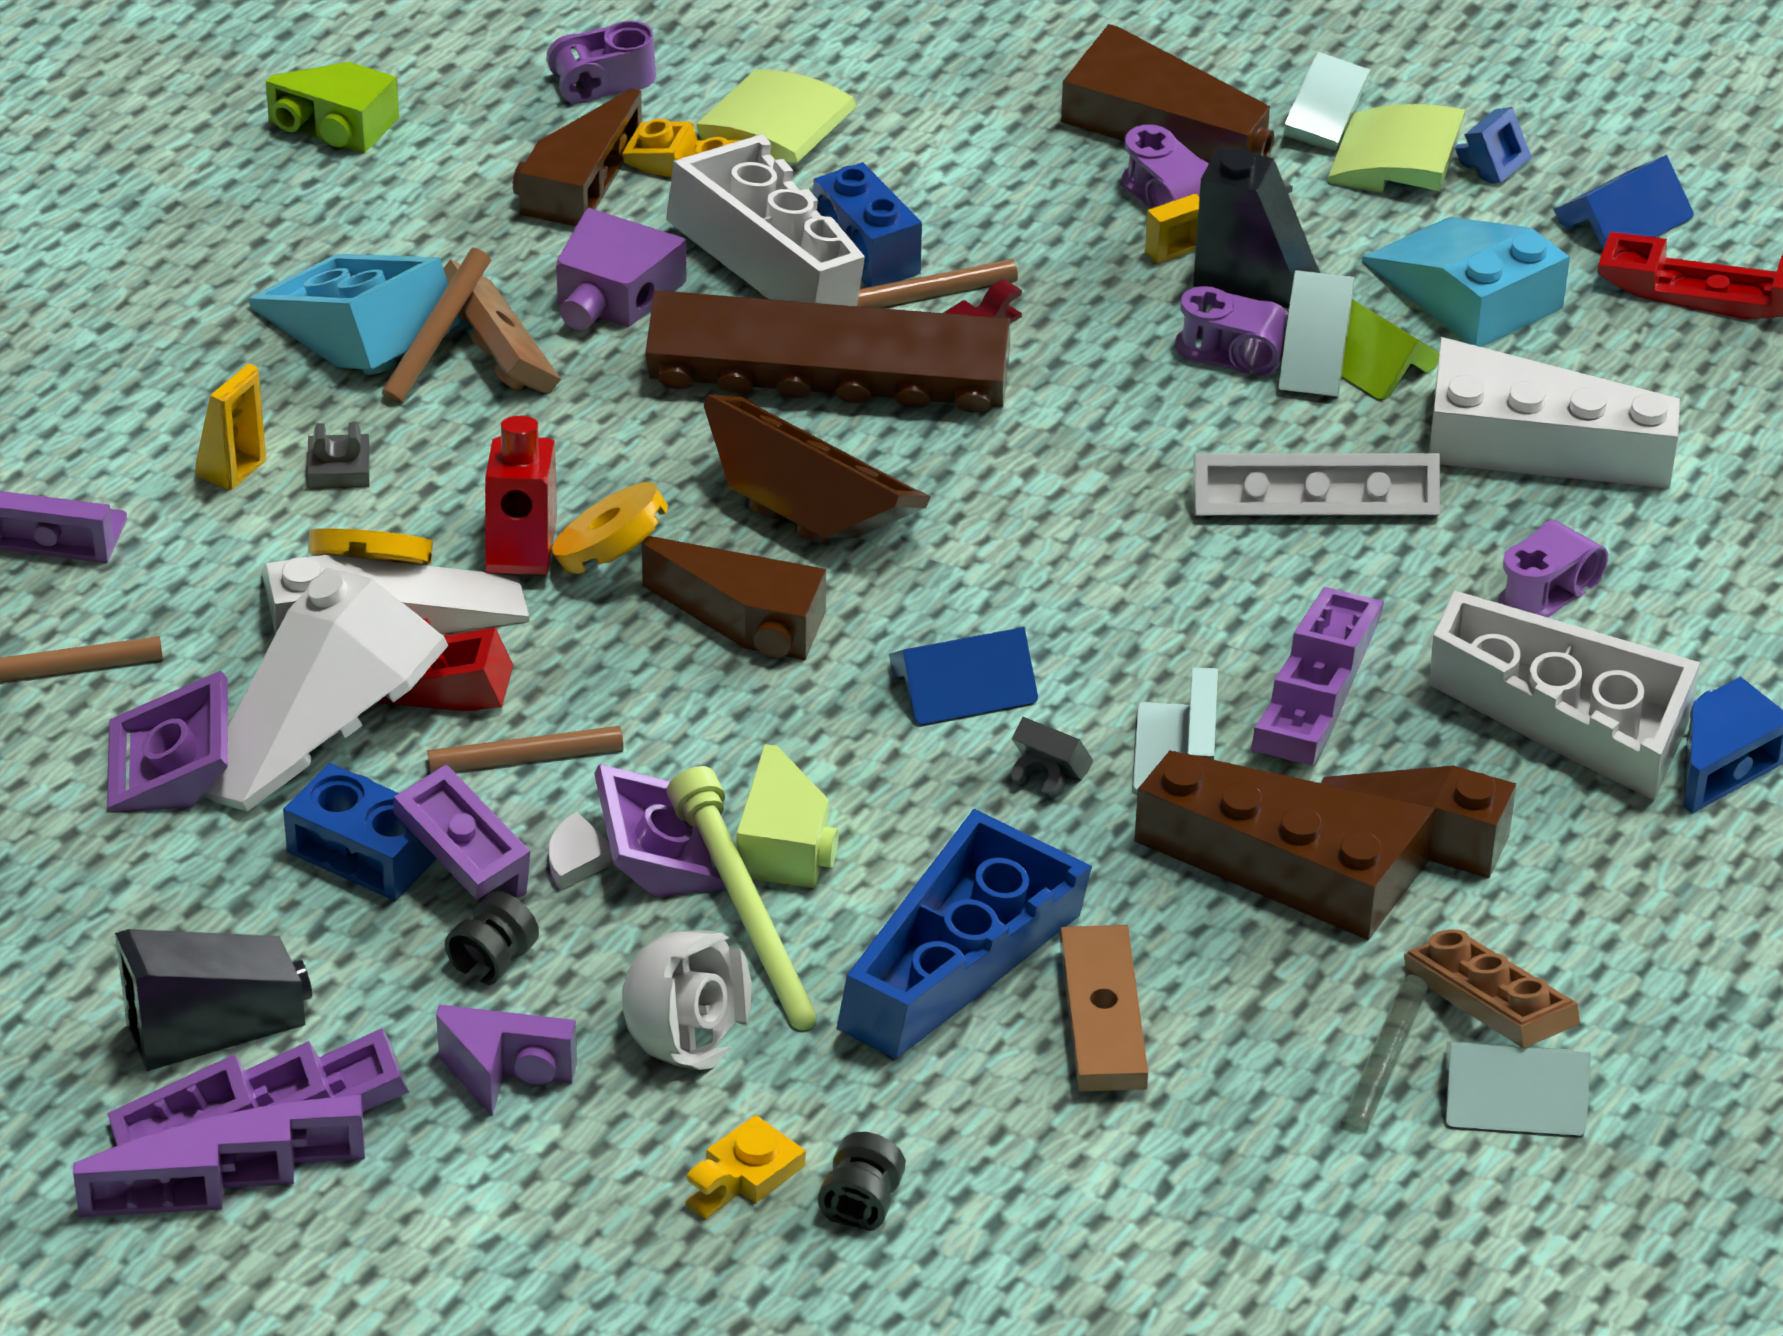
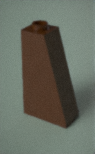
(1134, 84)

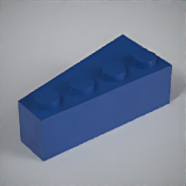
(960, 931)

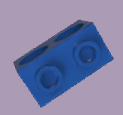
(873, 221)
(351, 831)

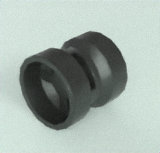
(499, 930)
(861, 1181)

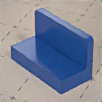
(1636, 202)
(967, 675)

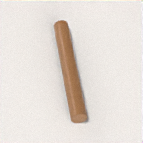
(937, 285)
(436, 325)
(80, 659)
(527, 749)

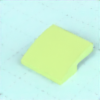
(783, 107)
(1397, 145)

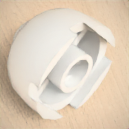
(682, 985)

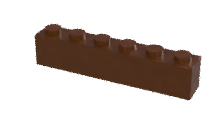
(828, 350)

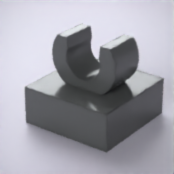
(338, 459)
(1049, 751)

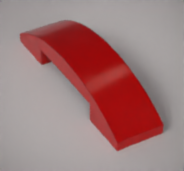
(1642, 269)

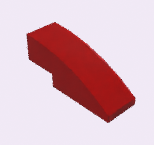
(466, 675)

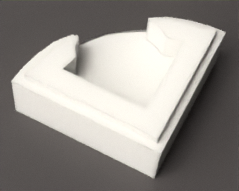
(577, 851)

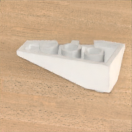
(446, 596)
(326, 665)

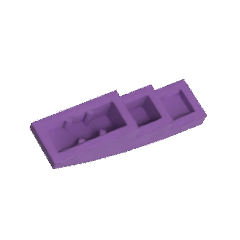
(1317, 676)
(358, 1068)
(195, 1161)

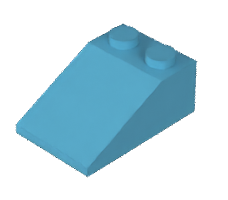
(1476, 275)
(356, 307)

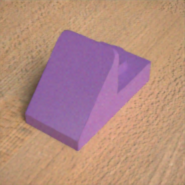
(491, 1044)

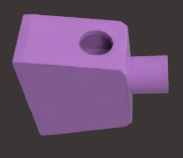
(614, 269)

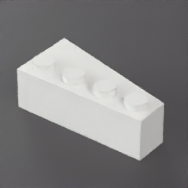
(1548, 420)

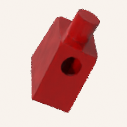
(523, 485)

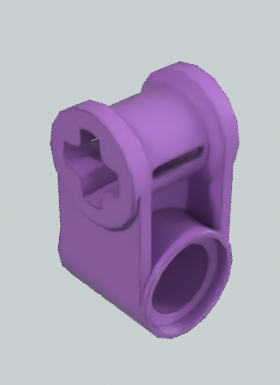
(608, 61)
(1160, 166)
(1235, 332)
(1551, 569)

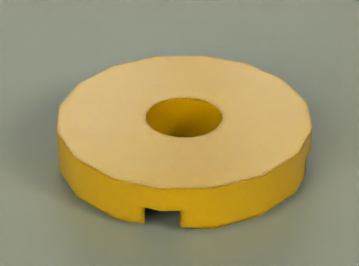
(610, 527)
(371, 545)

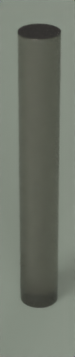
(1385, 1053)

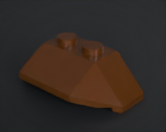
(802, 475)

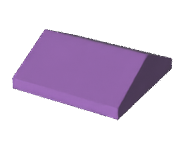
(174, 747)
(649, 838)

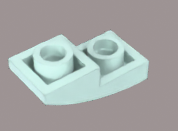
(1326, 102)
(1316, 333)

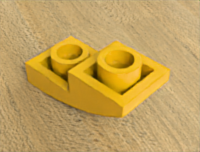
(662, 142)

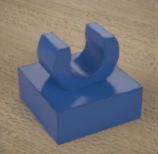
(1495, 146)

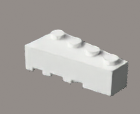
(762, 226)
(1567, 687)

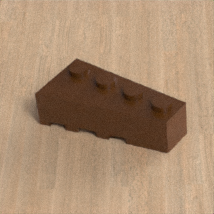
(1287, 837)

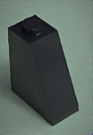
(1248, 229)
(206, 991)

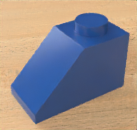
(1730, 742)

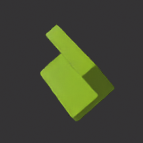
(1381, 353)

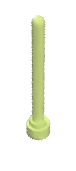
(699, 801)

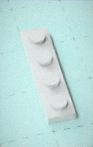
(1316, 484)

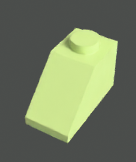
(785, 824)

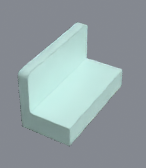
(1177, 726)
(1517, 1088)

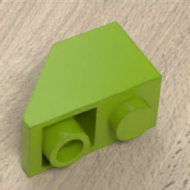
(335, 103)

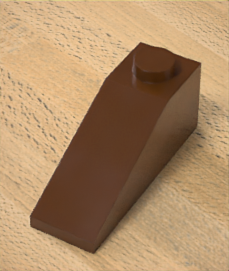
(577, 162)
(742, 596)
(1469, 807)

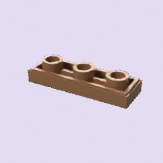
(504, 337)
(1491, 988)
(1103, 1008)

